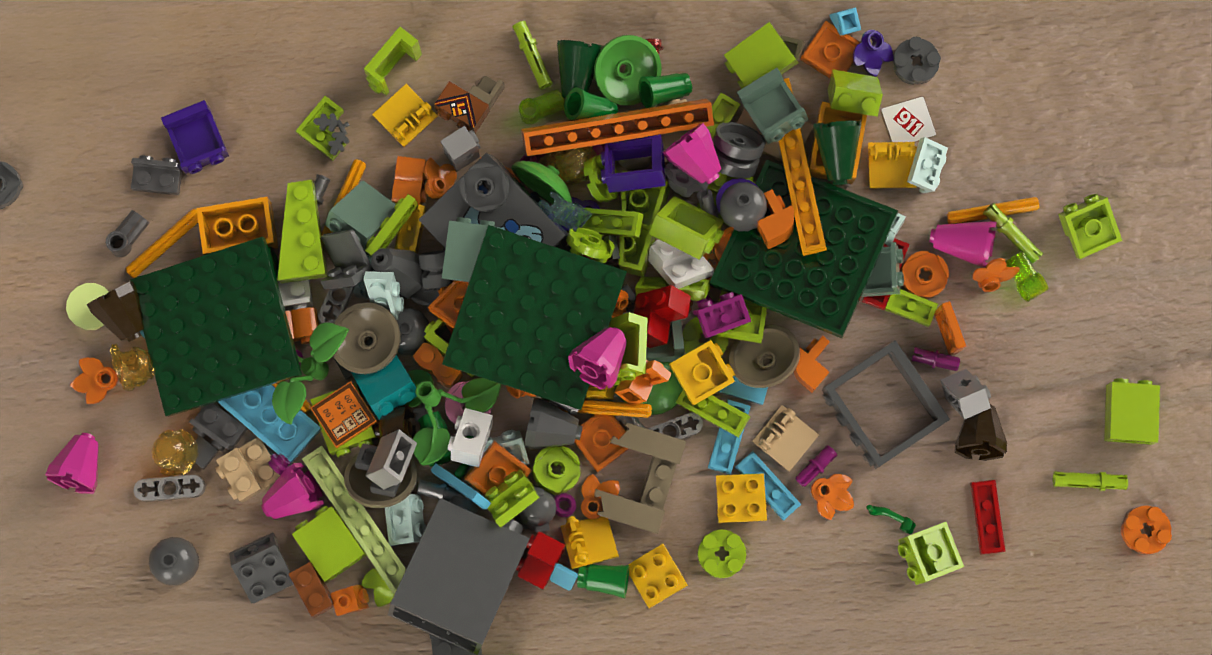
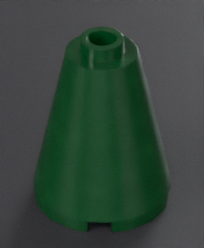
(576, 64)
(838, 148)

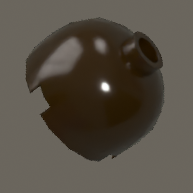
(396, 420)

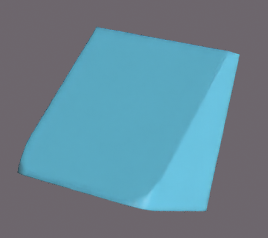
(846, 21)
(563, 577)

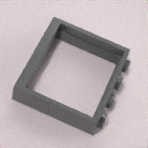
(916, 383)

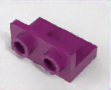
(722, 315)

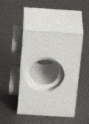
(470, 450)

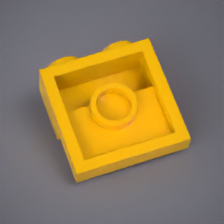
(702, 372)

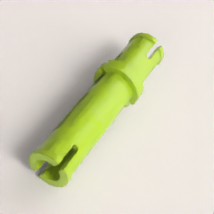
(526, 44)
(1005, 226)
(1085, 480)

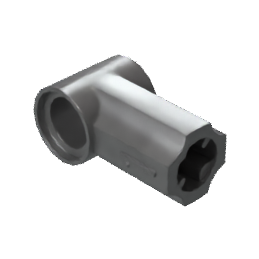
(128, 231)

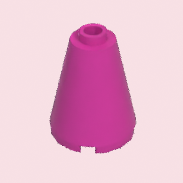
(965, 241)

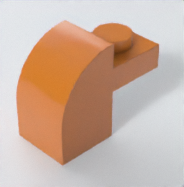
(779, 225)
(808, 370)
(638, 390)

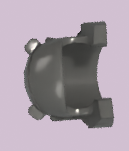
(539, 513)

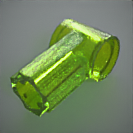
(544, 106)
(1029, 282)

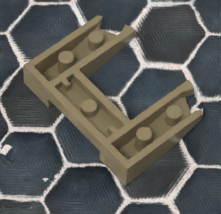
(665, 454)

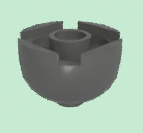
(743, 206)
(412, 328)
(173, 561)

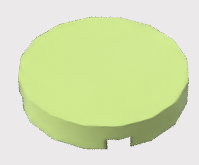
(78, 310)

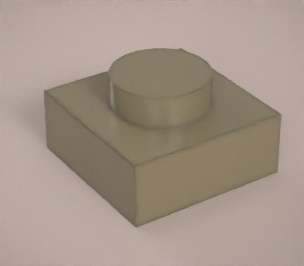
(795, 46)

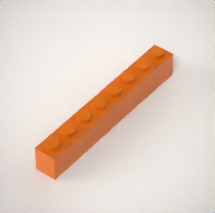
(616, 127)

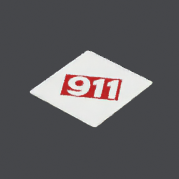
(908, 121)

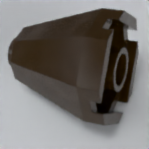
(120, 311)
(982, 436)

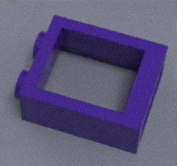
(631, 149)

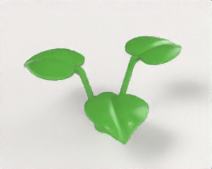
(290, 396)
(433, 443)

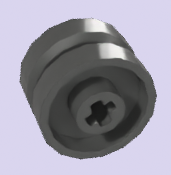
(738, 149)

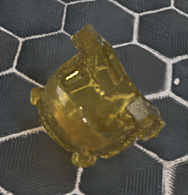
(571, 164)
(132, 367)
(175, 452)

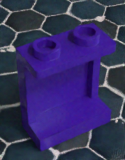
(195, 137)

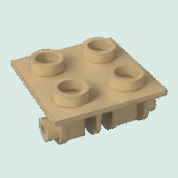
(785, 438)

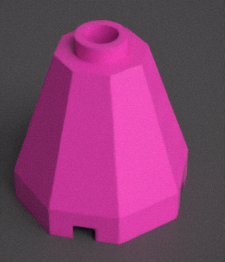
(695, 155)
(599, 358)
(76, 465)
(292, 493)

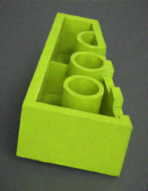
(301, 244)
(635, 250)

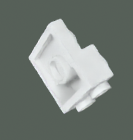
(677, 266)

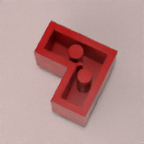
(661, 308)
(541, 559)

